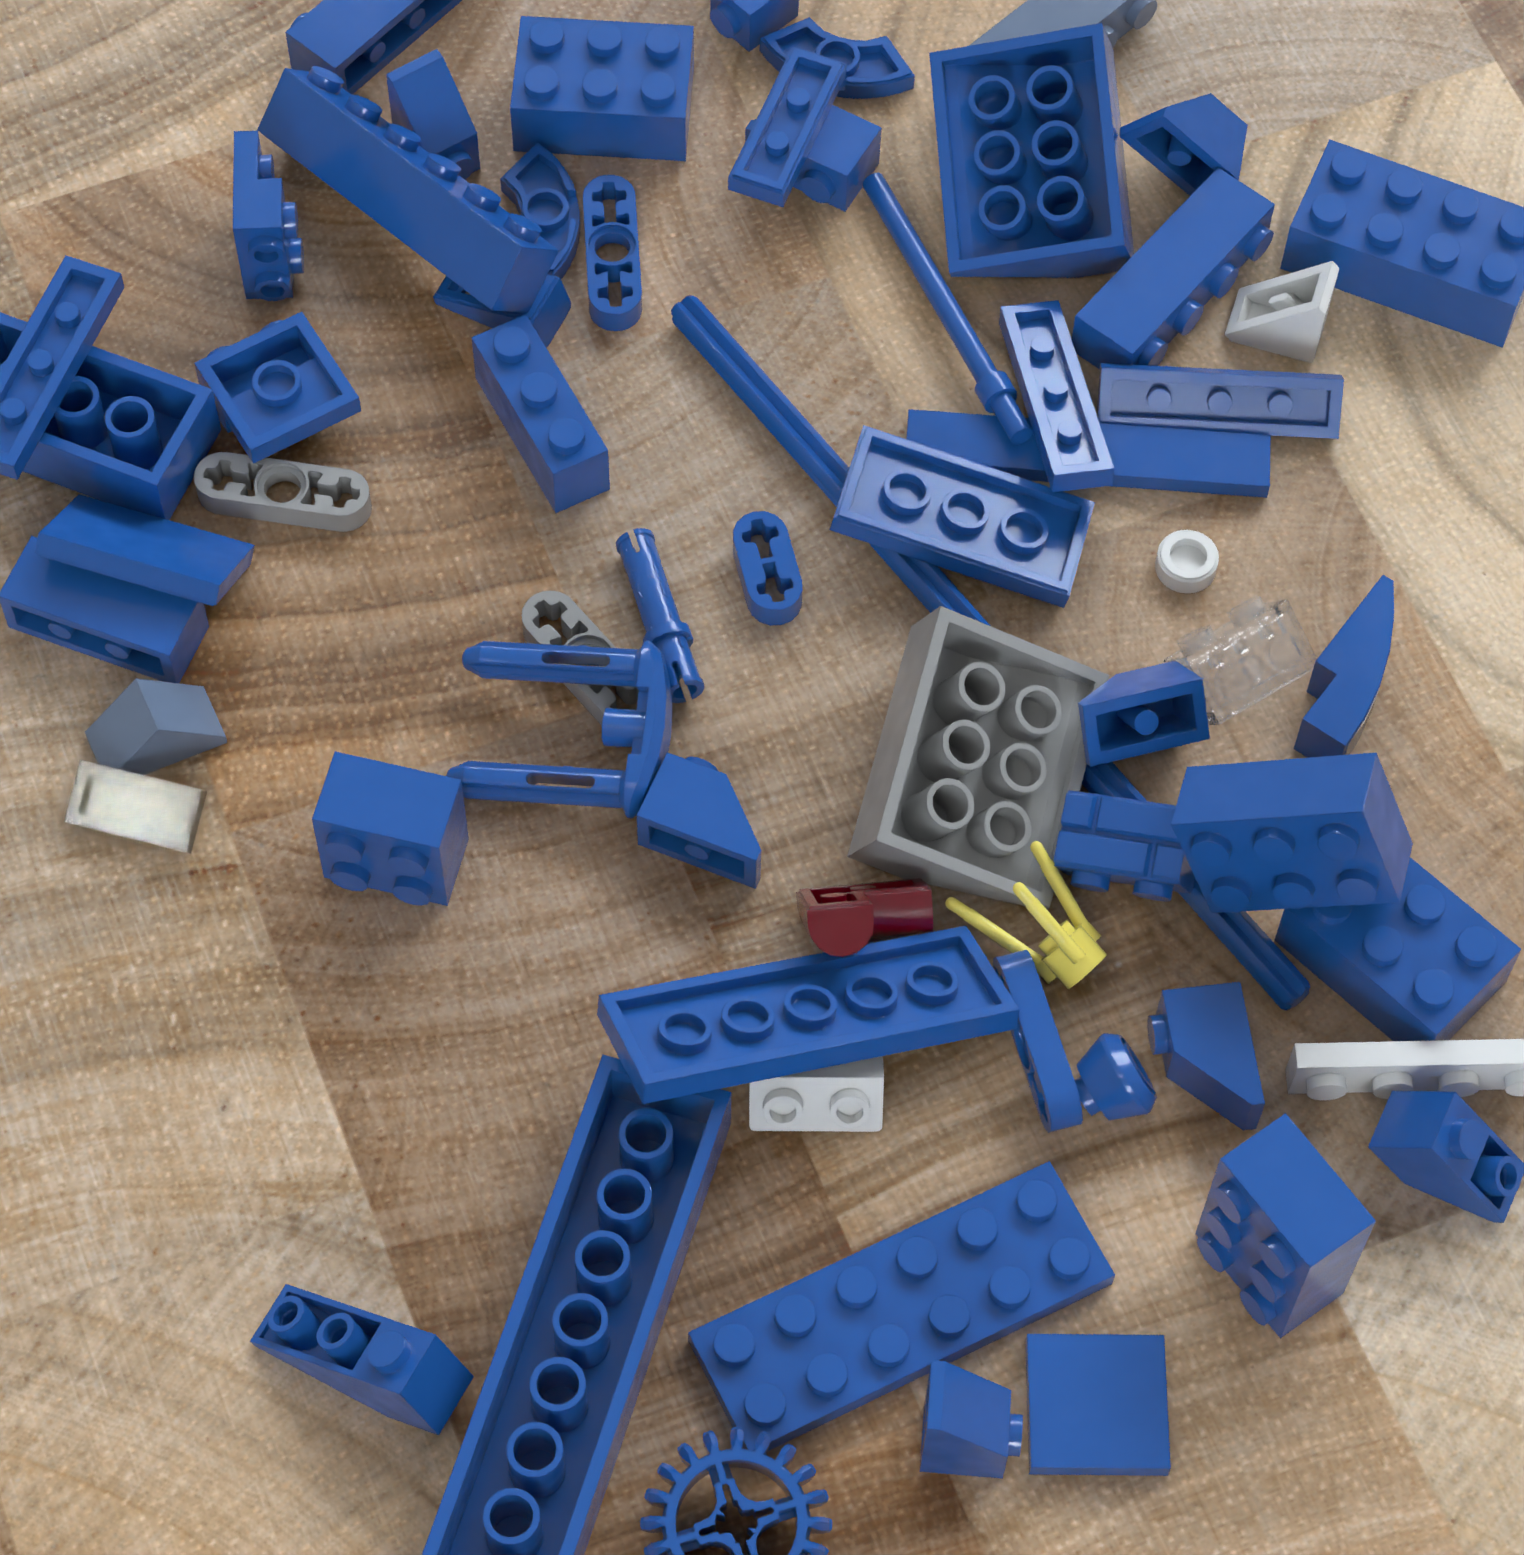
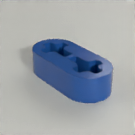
(779, 565)

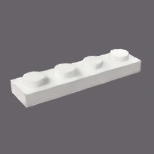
(1456, 1066)

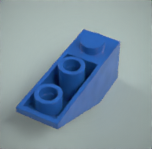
(366, 1357)

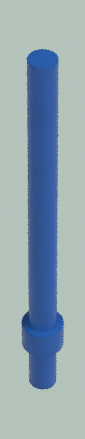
(992, 386)

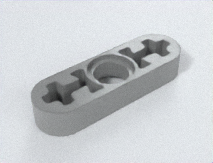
(298, 511)
(578, 631)

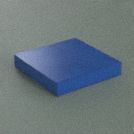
(1097, 1405)

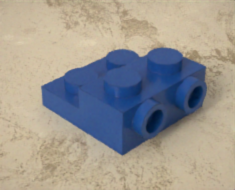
(263, 223)
(277, 387)

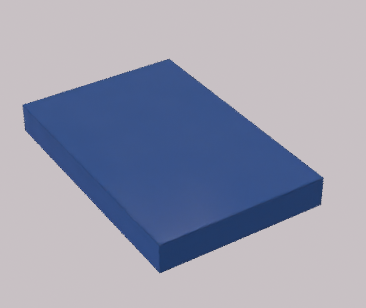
(145, 550)

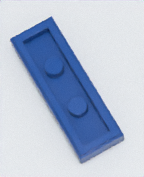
(787, 127)

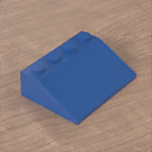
(1032, 156)

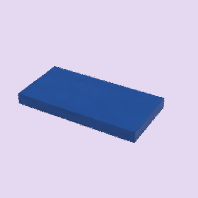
(963, 516)

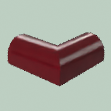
(847, 916)

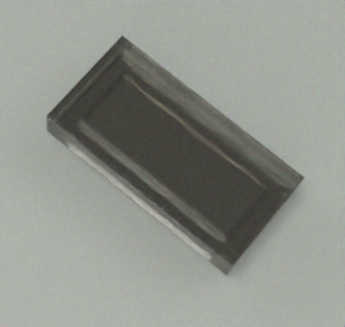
(135, 806)

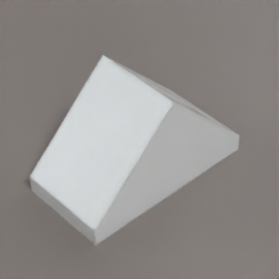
(1284, 312)

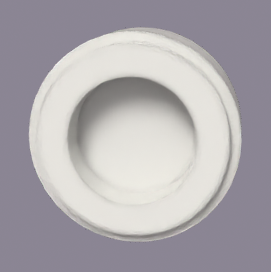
(1186, 561)

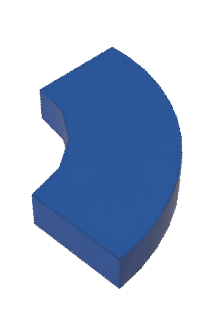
(872, 65)
(547, 197)

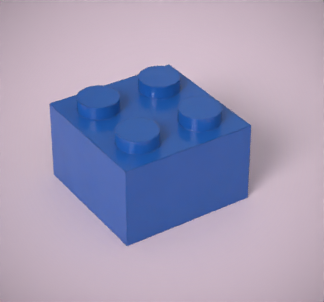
(390, 829)

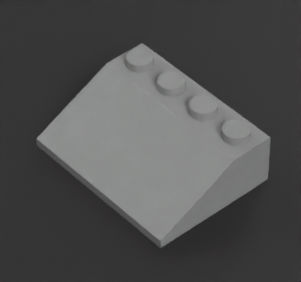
(974, 760)

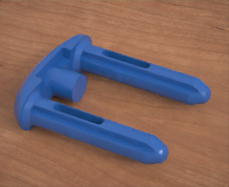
(643, 729)

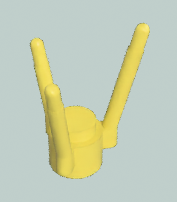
(1068, 950)

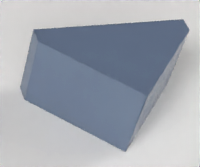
(155, 727)

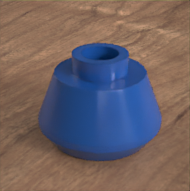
(1114, 1080)

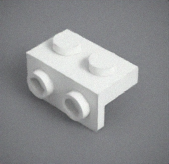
(821, 1099)

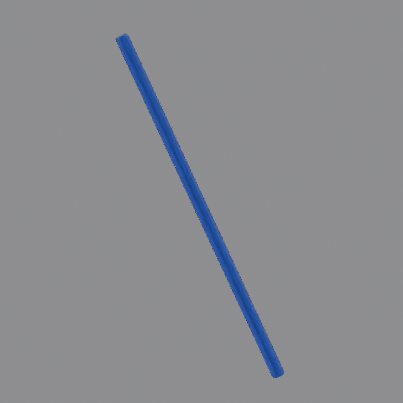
(934, 589)

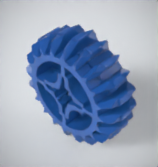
(718, 1465)

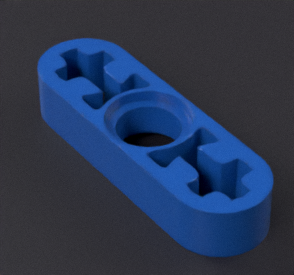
(601, 272)
(1040, 1044)

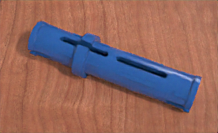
(660, 612)

